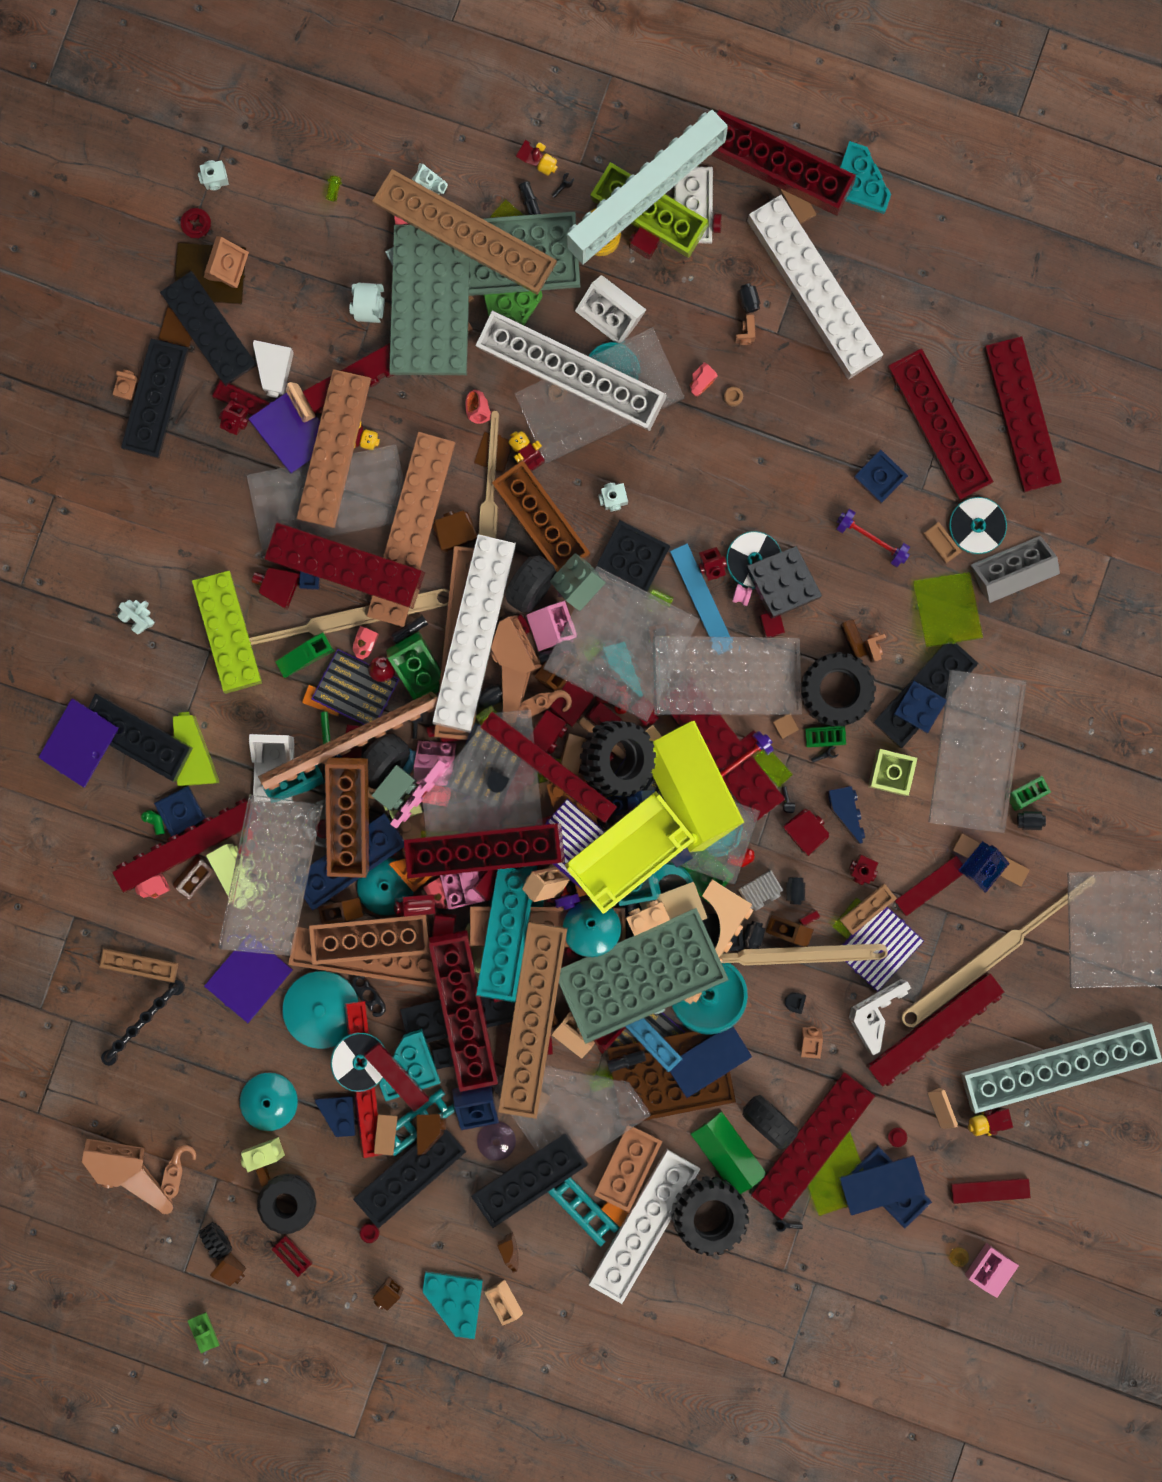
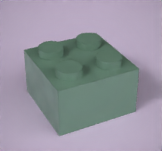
(577, 582)
(395, 788)

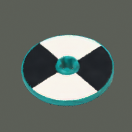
(978, 510)
(747, 546)
(344, 1058)

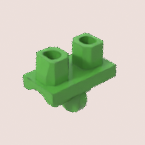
(203, 1332)

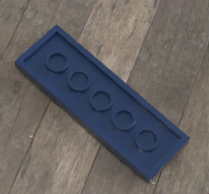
(383, 843)

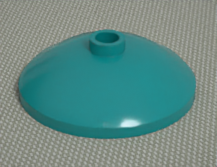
(373, 896)
(591, 940)
(278, 1092)

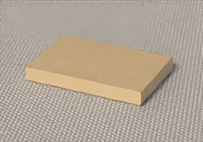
(680, 901)

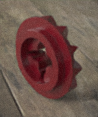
(192, 215)

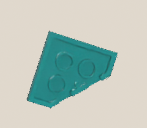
(869, 188)
(416, 1060)
(455, 1301)

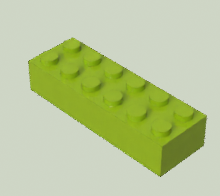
(665, 219)
(227, 632)

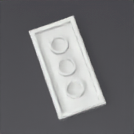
(696, 193)

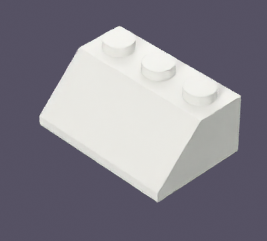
(610, 309)

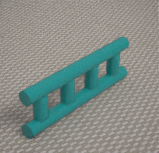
(405, 1120)
(583, 1221)

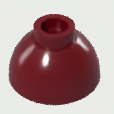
(381, 669)

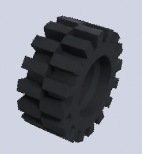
(215, 1240)

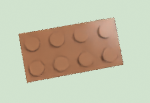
(628, 1168)

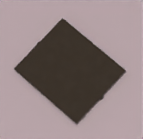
(195, 259)

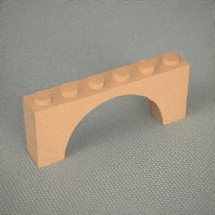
(731, 913)

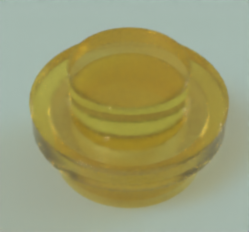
(959, 1257)

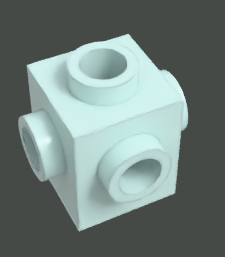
(213, 175)
(615, 490)

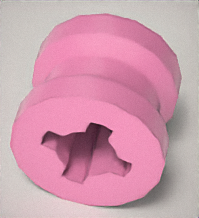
(742, 595)

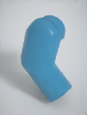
(409, 766)

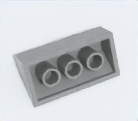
(1015, 569)

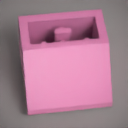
(548, 624)
(427, 756)
(459, 889)
(991, 1270)

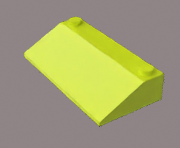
(694, 786)
(629, 852)

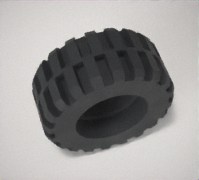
(838, 663)
(597, 758)
(721, 1237)

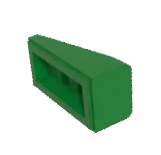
(842, 735)
(1017, 798)

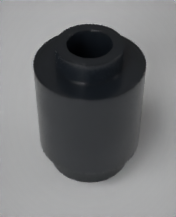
(749, 298)
(490, 696)
(1031, 820)
(795, 890)
(753, 935)

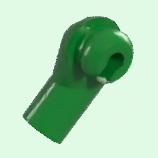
(154, 819)

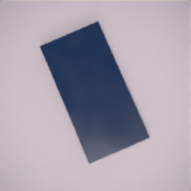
(710, 1061)
(882, 1185)
(905, 1210)

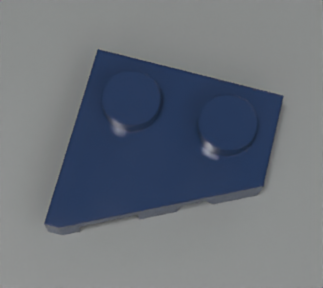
(338, 1114)

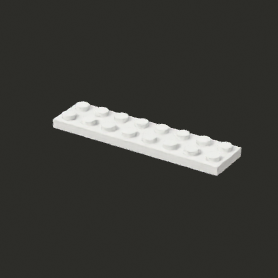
(643, 1227)

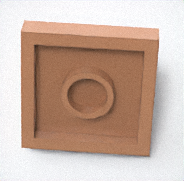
(226, 262)

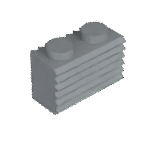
(760, 890)

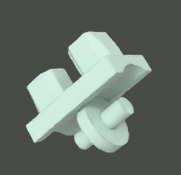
(429, 180)
(137, 612)

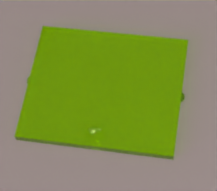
(948, 609)
(826, 1185)

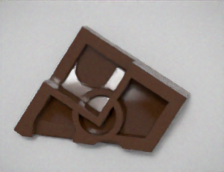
(509, 1252)

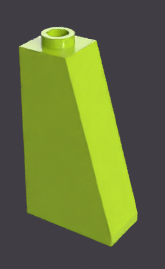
(199, 765)

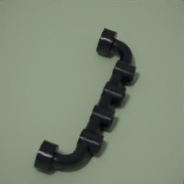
(110, 1056)

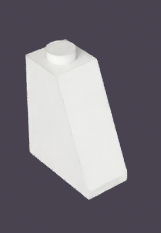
(273, 366)

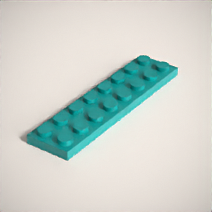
(505, 935)

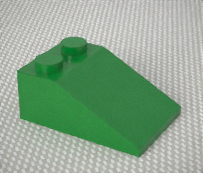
(415, 665)

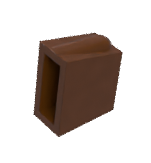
(454, 530)

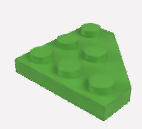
(515, 305)

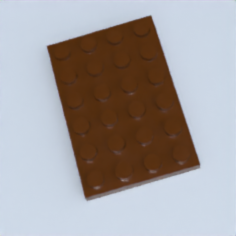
(659, 1088)

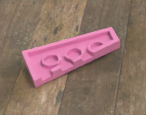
(415, 798)

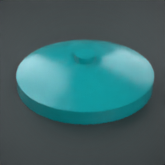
(717, 1007)
(317, 1008)

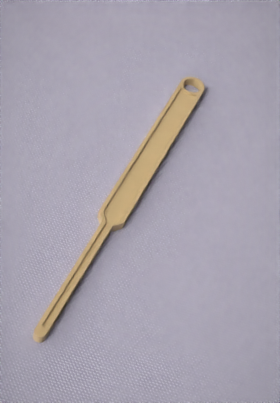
(488, 508)
(348, 619)
(806, 954)
(977, 966)

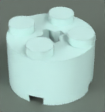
(367, 302)

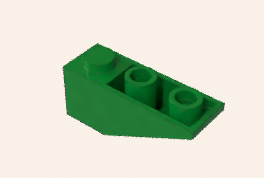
(305, 655)

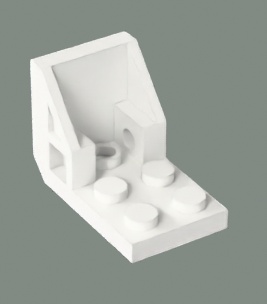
(267, 754)
(872, 1029)

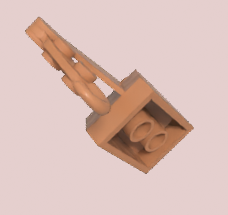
(518, 659)
(123, 1165)

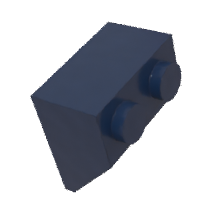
(475, 1107)

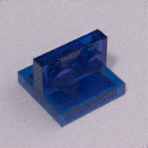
(984, 866)

